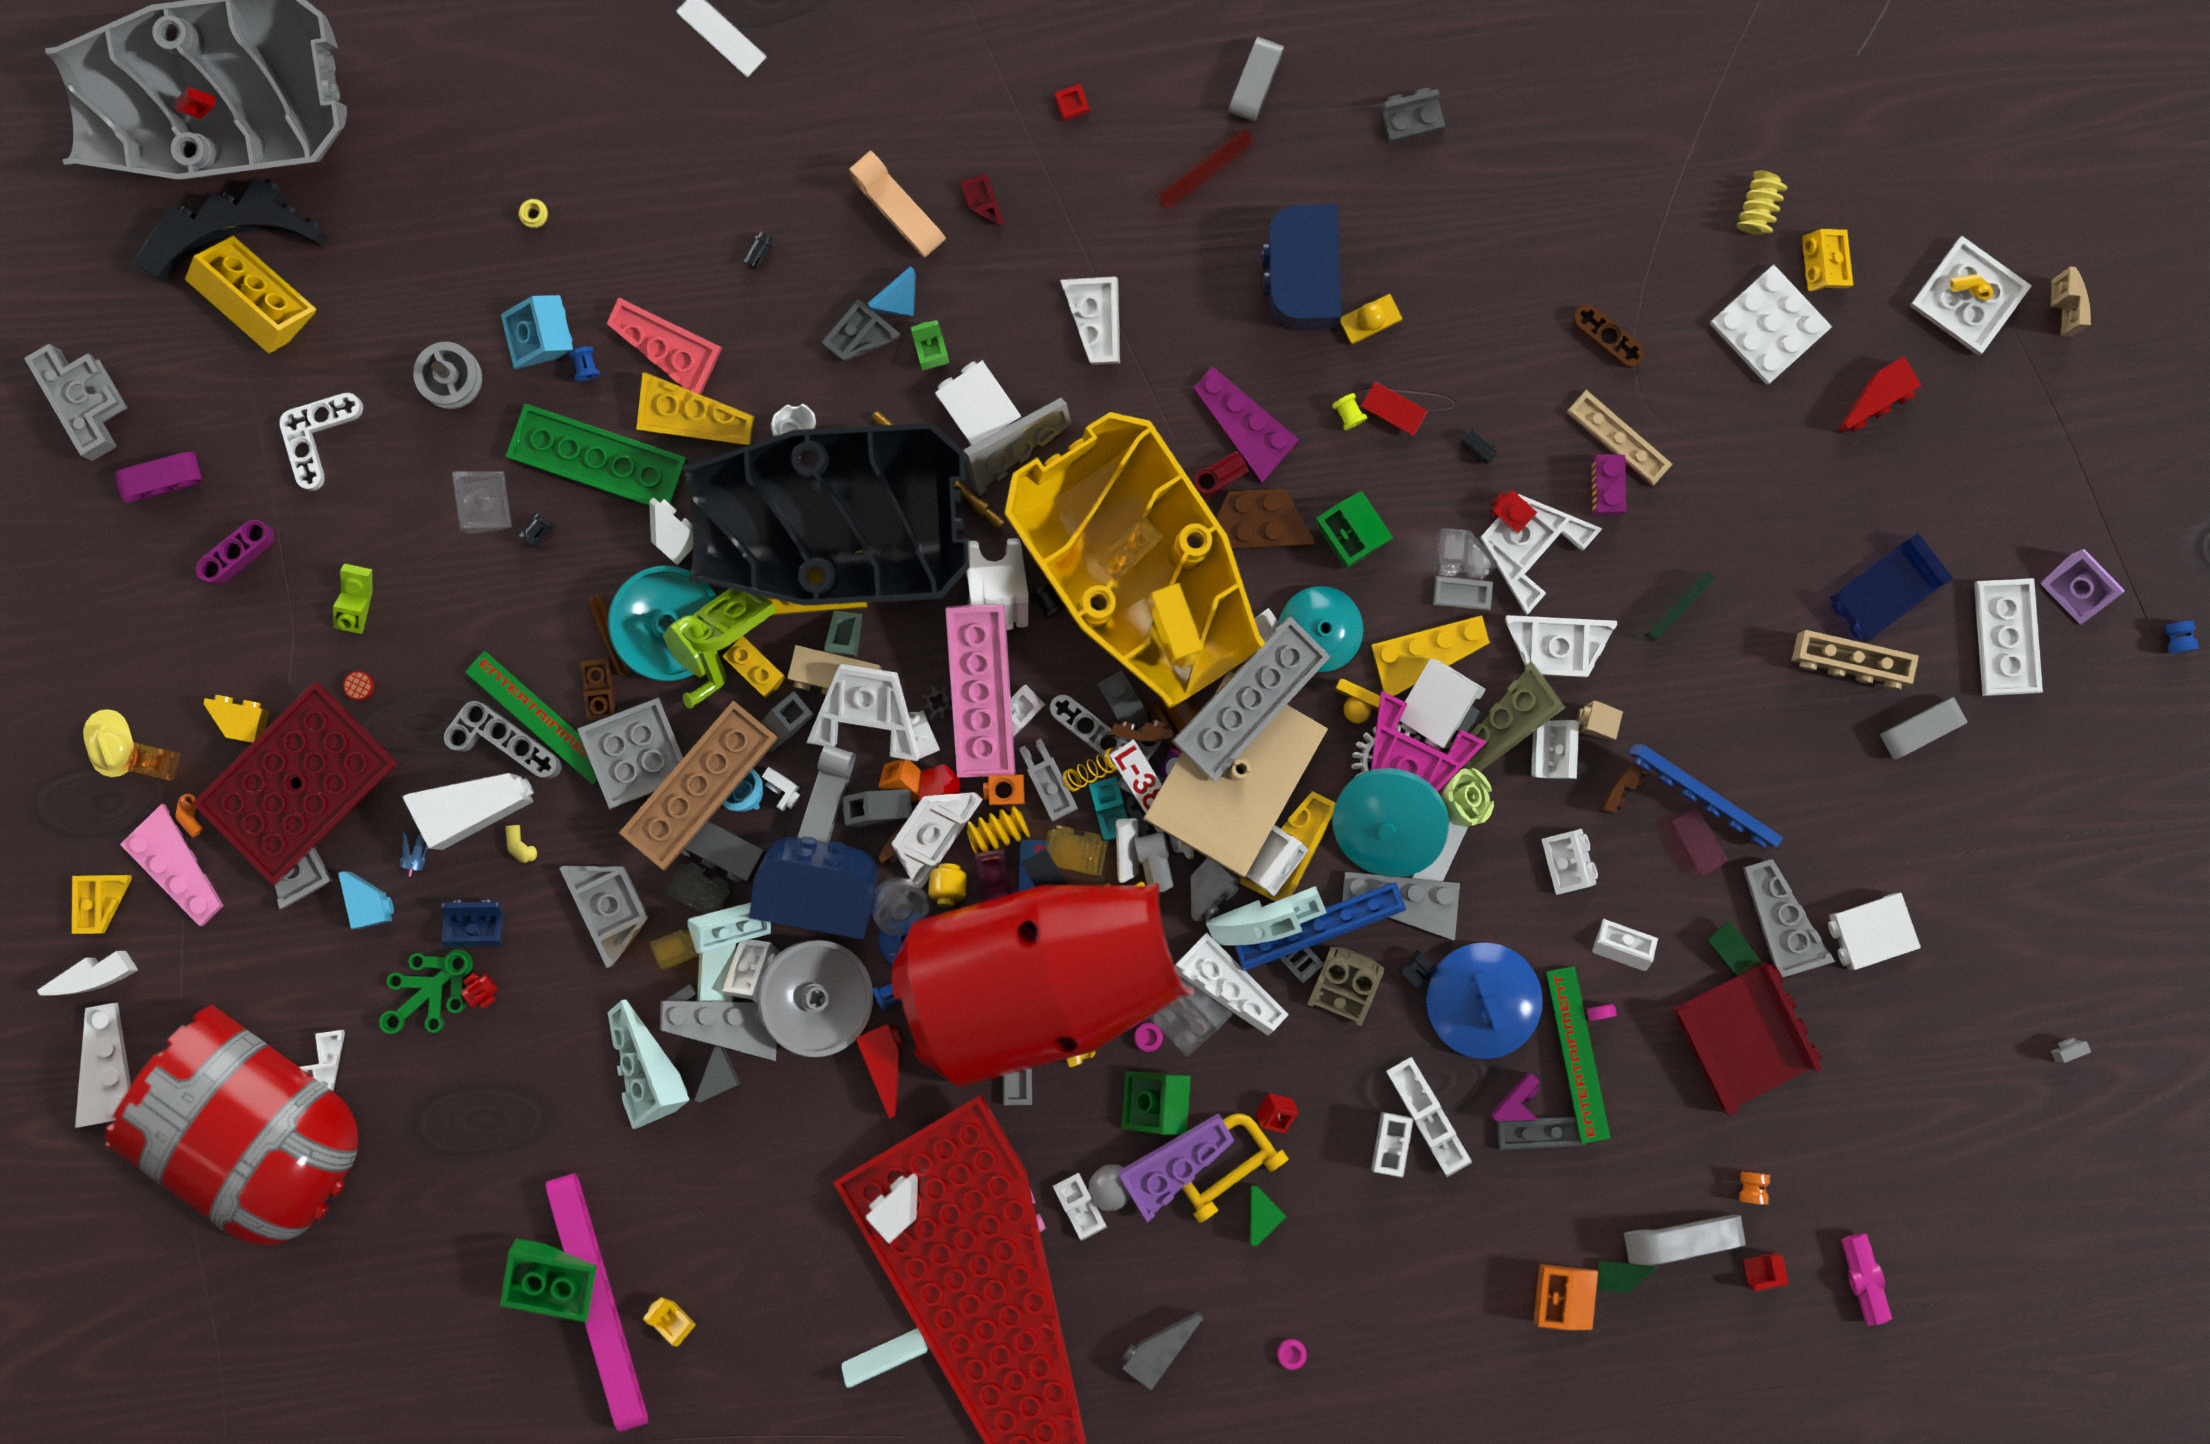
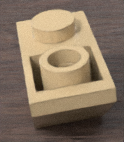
(1599, 721)

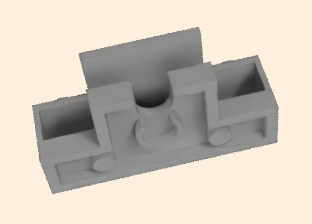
(80, 397)

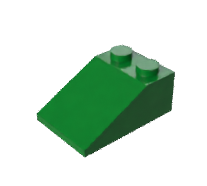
(547, 1281)

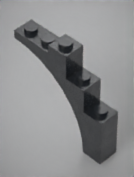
(183, 232)

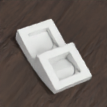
(1024, 707)
(1079, 1206)

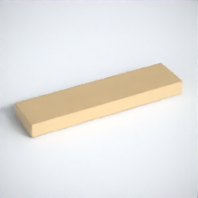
(1619, 438)

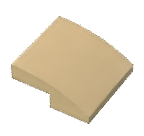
(2071, 295)

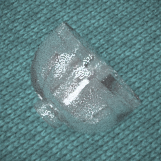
(898, 904)

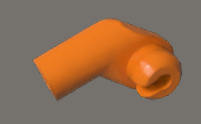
(186, 815)

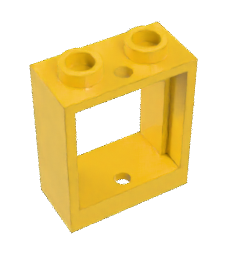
(1175, 626)

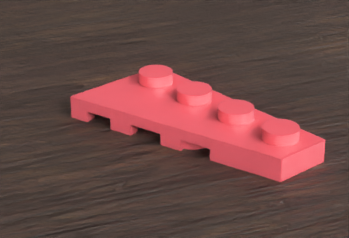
(675, 350)

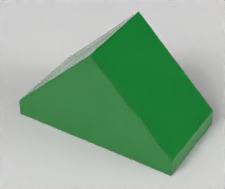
(1263, 1215)

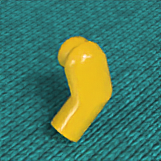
(1973, 284)

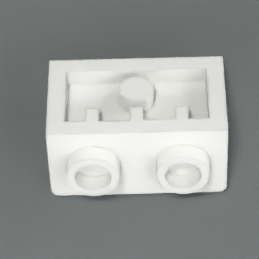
(1570, 861)
(748, 968)

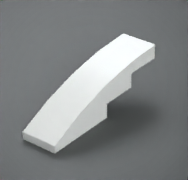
(1429, 1117)

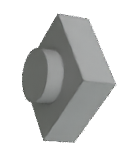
(2069, 1050)

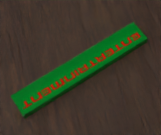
(532, 713)
(1577, 1055)

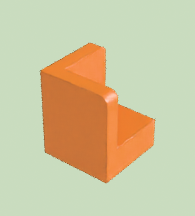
(901, 775)

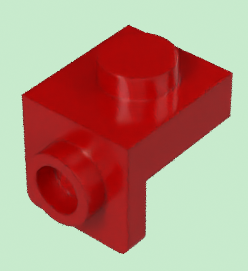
(1512, 511)

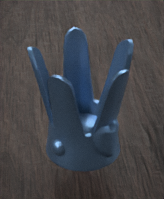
(415, 860)

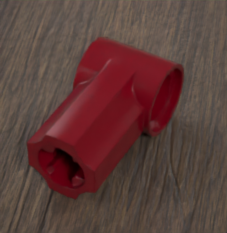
(1221, 474)

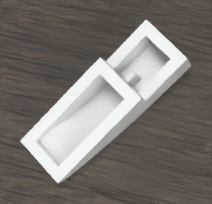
(91, 975)

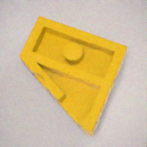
(96, 901)

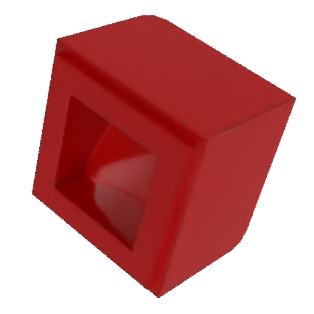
(1276, 1113)

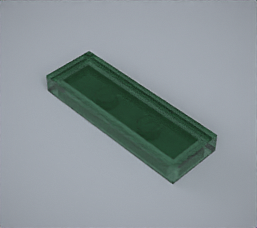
(1680, 606)

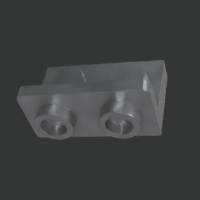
(1412, 114)

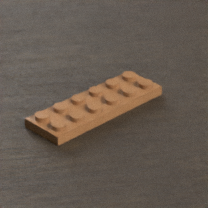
(698, 785)

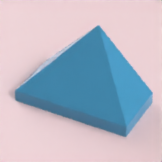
(897, 297)

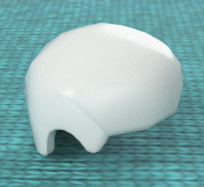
(792, 418)

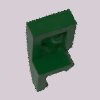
(1621, 1276)

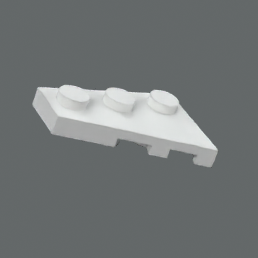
(1096, 313)

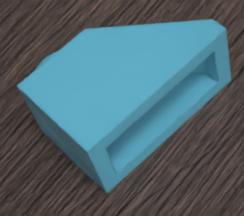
(364, 902)

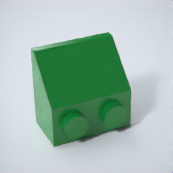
(1155, 1102)

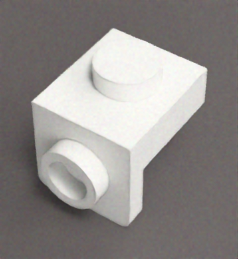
(923, 734)

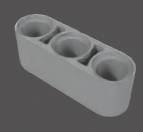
(1256, 79)
(1923, 728)

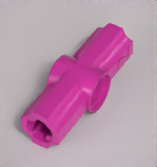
(1866, 1279)

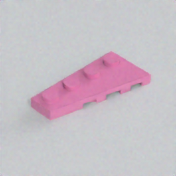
(166, 857)

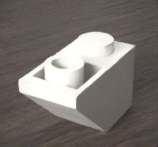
(668, 533)
(897, 1210)

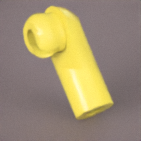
(517, 847)

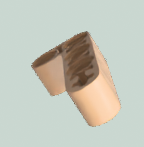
(895, 204)

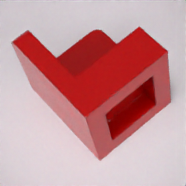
(939, 781)
(1765, 1271)

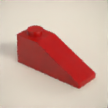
(882, 1058)

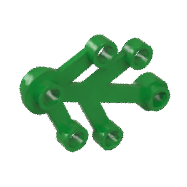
(430, 988)

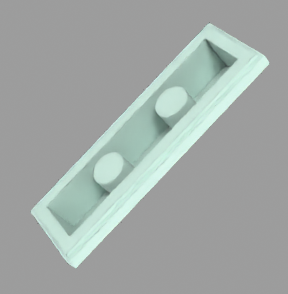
(725, 928)
(713, 973)
(883, 1357)

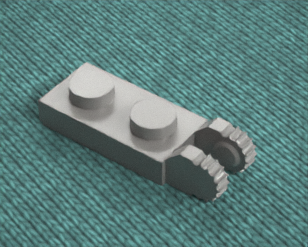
(1049, 783)

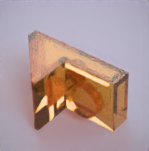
(154, 761)

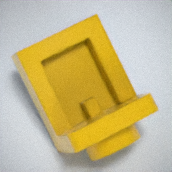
(669, 1320)

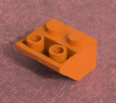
(1565, 1297)

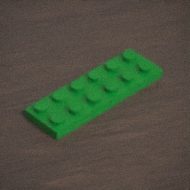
(595, 457)

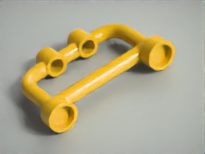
(1267, 1155)

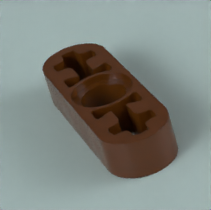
(1598, 316)

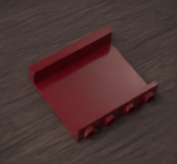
(1747, 1036)

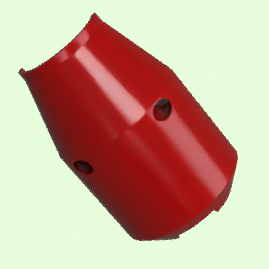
(1012, 995)

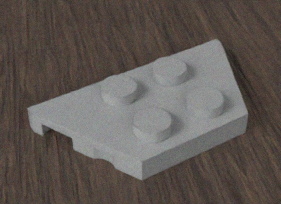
(607, 906)

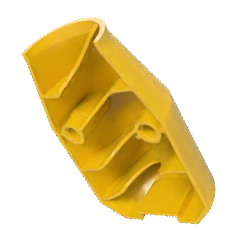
(1086, 503)

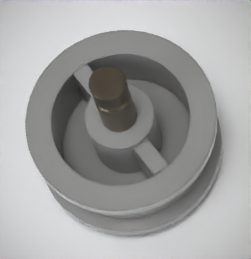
(447, 375)

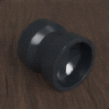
(1422, 965)

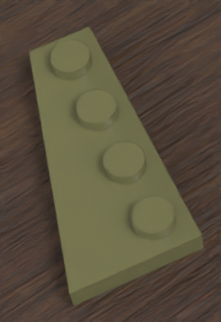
(1515, 717)

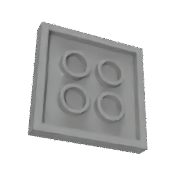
(631, 752)

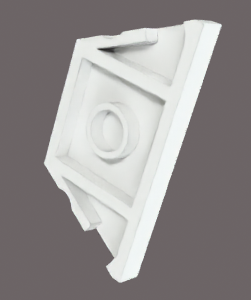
(1560, 644)
(932, 832)

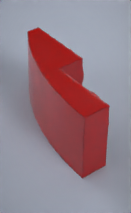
(1394, 408)

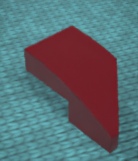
(981, 198)

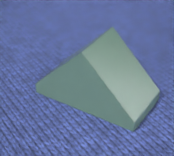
(844, 634)

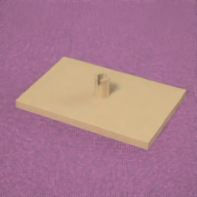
(1237, 811)

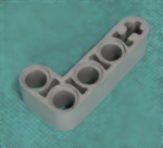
(1100, 729)
(507, 744)
(828, 792)
(1684, 1241)

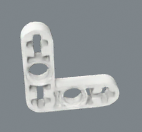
(304, 432)

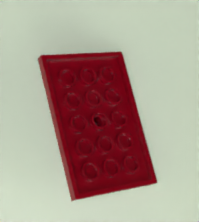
(260, 795)

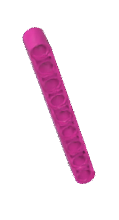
(603, 1320)

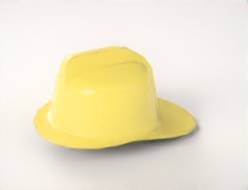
(108, 742)

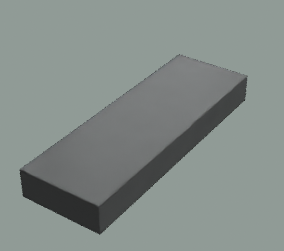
(1538, 1133)

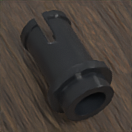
(758, 250)
(1479, 447)

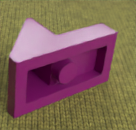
(1511, 1108)

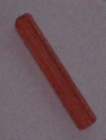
(1206, 168)

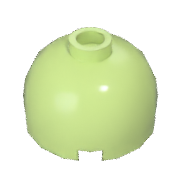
(1467, 798)

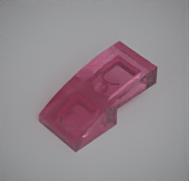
(1700, 842)

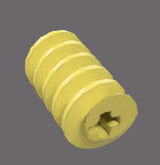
(1760, 203)

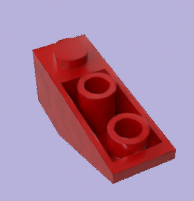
(1883, 389)

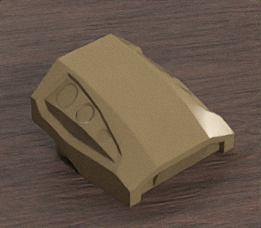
(1347, 984)

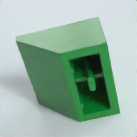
(1353, 529)

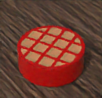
(358, 685)

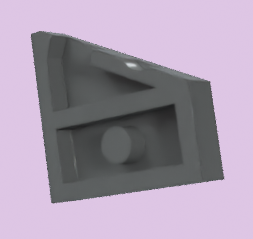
(859, 333)

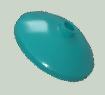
(1333, 607)

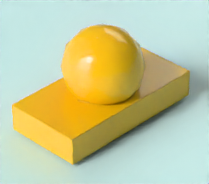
(1370, 319)
(1360, 701)

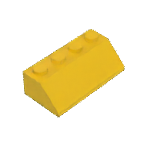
(249, 293)

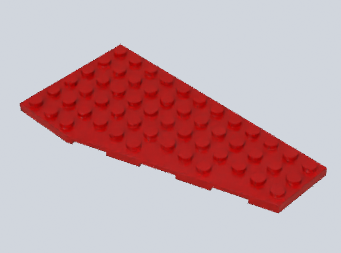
(976, 1275)

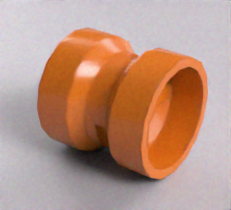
(1754, 1188)

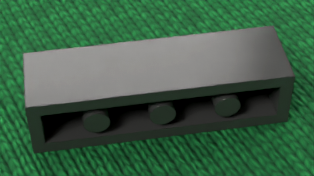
(725, 850)

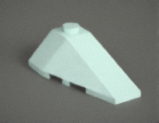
(649, 1076)

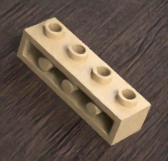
(1854, 658)

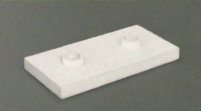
(2008, 637)

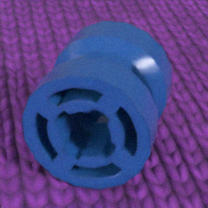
(2184, 643)

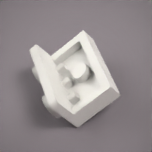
(1555, 750)

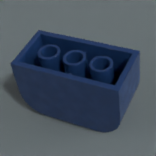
(1303, 267)
(815, 886)

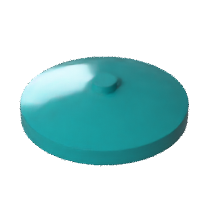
(644, 612)
(1390, 822)

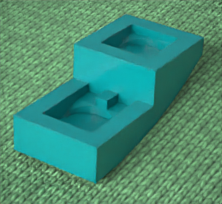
(1108, 806)

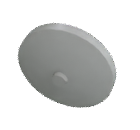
(815, 998)

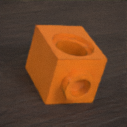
(1017, 796)

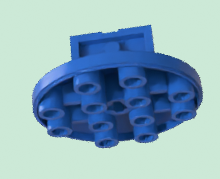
(1484, 1000)

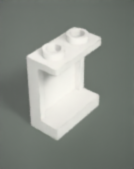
(977, 402)
(1439, 703)
(1276, 860)
(1873, 932)

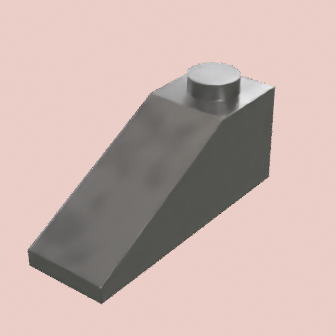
(1156, 1352)

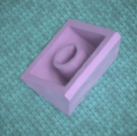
(2082, 586)

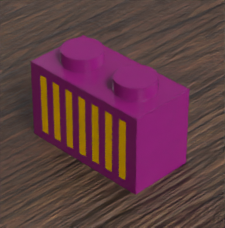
(1608, 485)

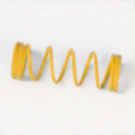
(1107, 761)

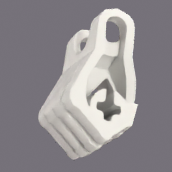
(1000, 582)

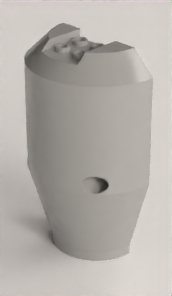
(256, 57)

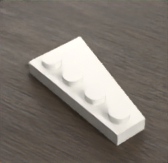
(1224, 980)
(103, 1066)

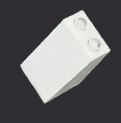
(462, 809)

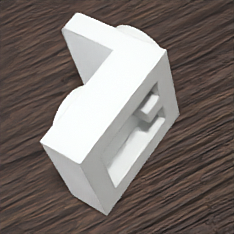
(779, 783)

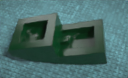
(1733, 949)

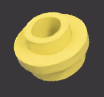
(529, 206)

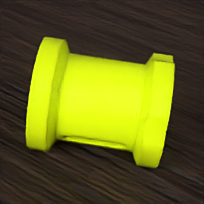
(1349, 411)

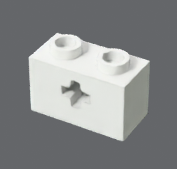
(1392, 1144)

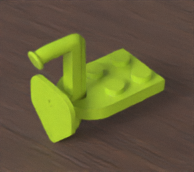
(713, 629)

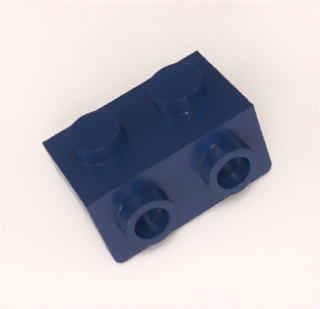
(472, 923)

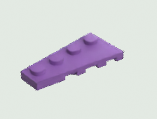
(1167, 1169)

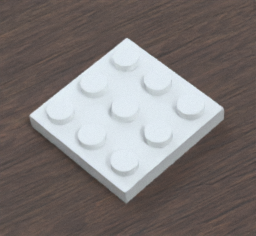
(1962, 314)
(1770, 324)

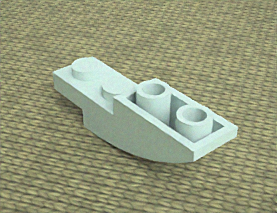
(1262, 924)

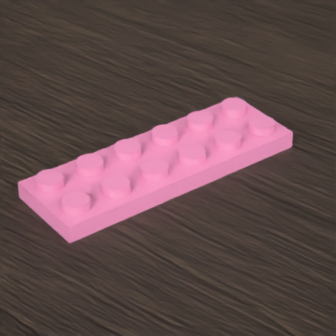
(980, 690)

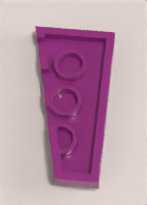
(1249, 427)

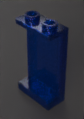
(1890, 588)

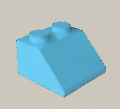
(537, 331)

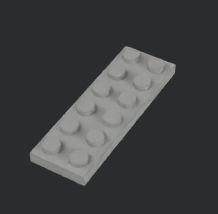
(1251, 699)

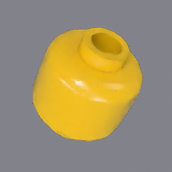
(947, 885)

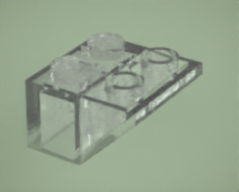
(1461, 552)
(1191, 1019)

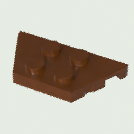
(1262, 520)

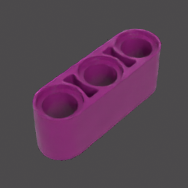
(158, 476)
(248, 551)

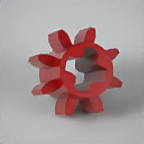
(479, 990)

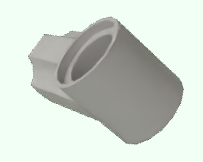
(1153, 853)

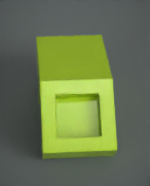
(354, 600)

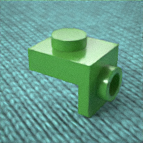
(929, 344)

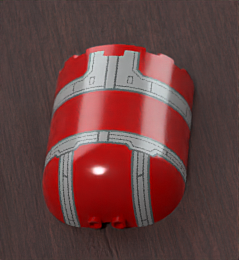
(236, 1131)

